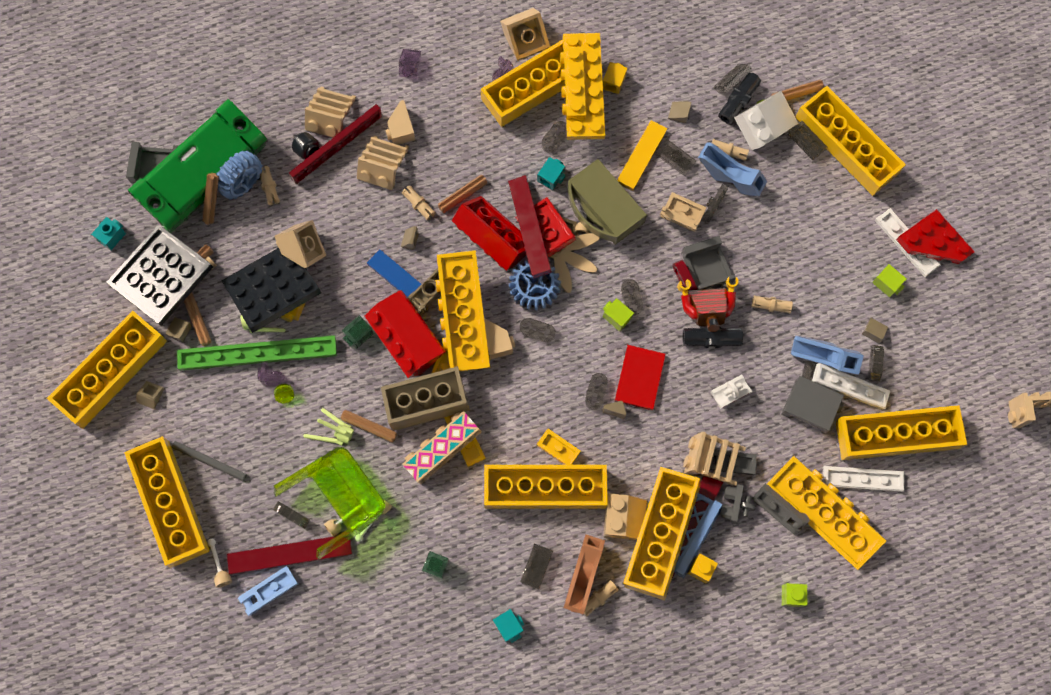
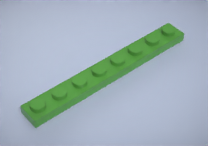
(256, 353)

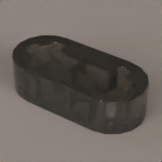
(551, 134)
(635, 295)
(535, 334)
(876, 363)
(600, 393)
(291, 515)

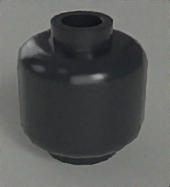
(305, 145)

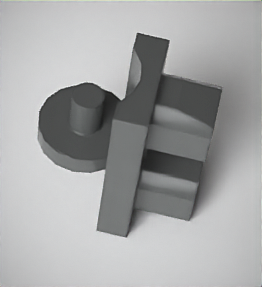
(736, 494)

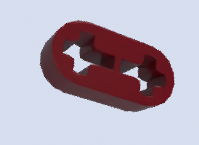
(683, 274)

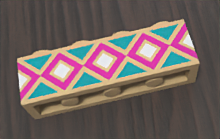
(441, 447)

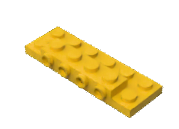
(582, 86)
(462, 311)
(828, 512)

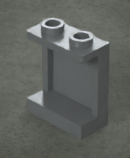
(144, 160)
(707, 264)
(813, 404)

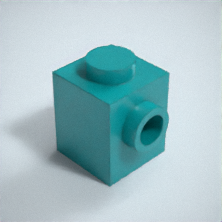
(551, 173)
(109, 233)
(509, 626)

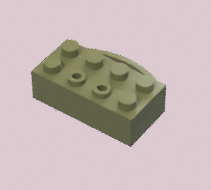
(604, 203)

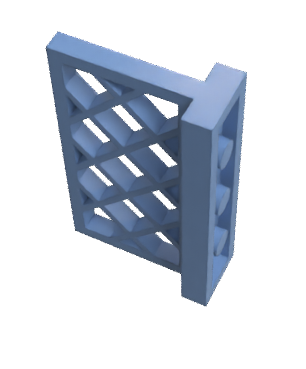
(699, 534)

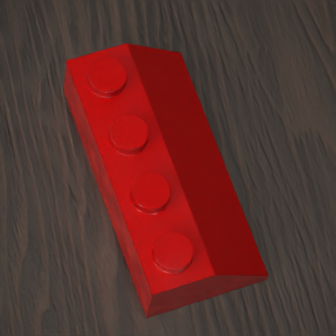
(491, 232)
(405, 334)

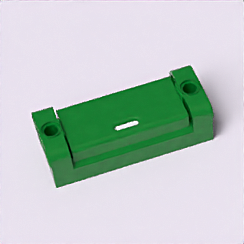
(181, 178)

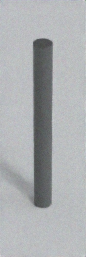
(209, 461)

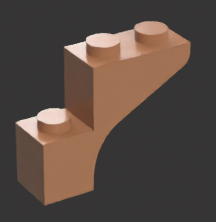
(584, 574)

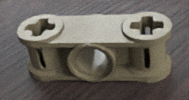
(420, 298)

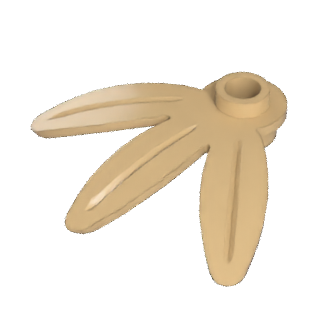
(573, 259)

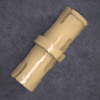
(732, 150)
(268, 185)
(418, 202)
(772, 304)
(599, 597)

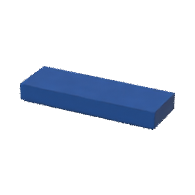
(393, 273)

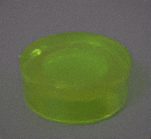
(284, 393)

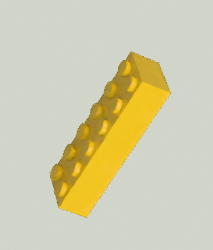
(525, 86)
(850, 140)
(107, 370)
(900, 432)
(545, 486)
(167, 502)
(662, 533)

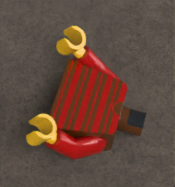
(708, 306)

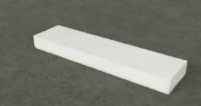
(894, 228)
(851, 386)
(864, 478)

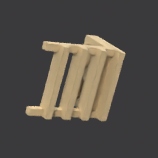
(327, 112)
(380, 162)
(683, 212)
(1023, 407)
(701, 455)

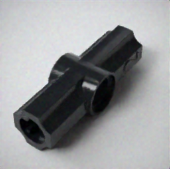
(739, 98)
(716, 339)

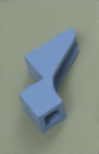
(726, 169)
(828, 354)

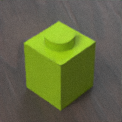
(890, 281)
(617, 314)
(794, 595)

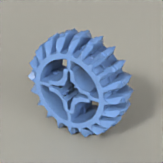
(239, 174)
(541, 288)

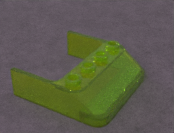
(345, 489)

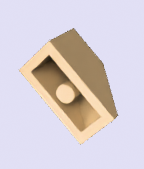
(400, 126)
(498, 340)

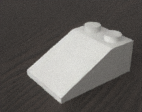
(766, 121)

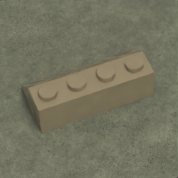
(424, 398)

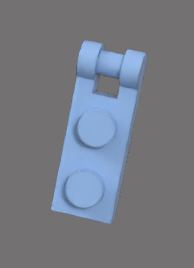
(268, 590)

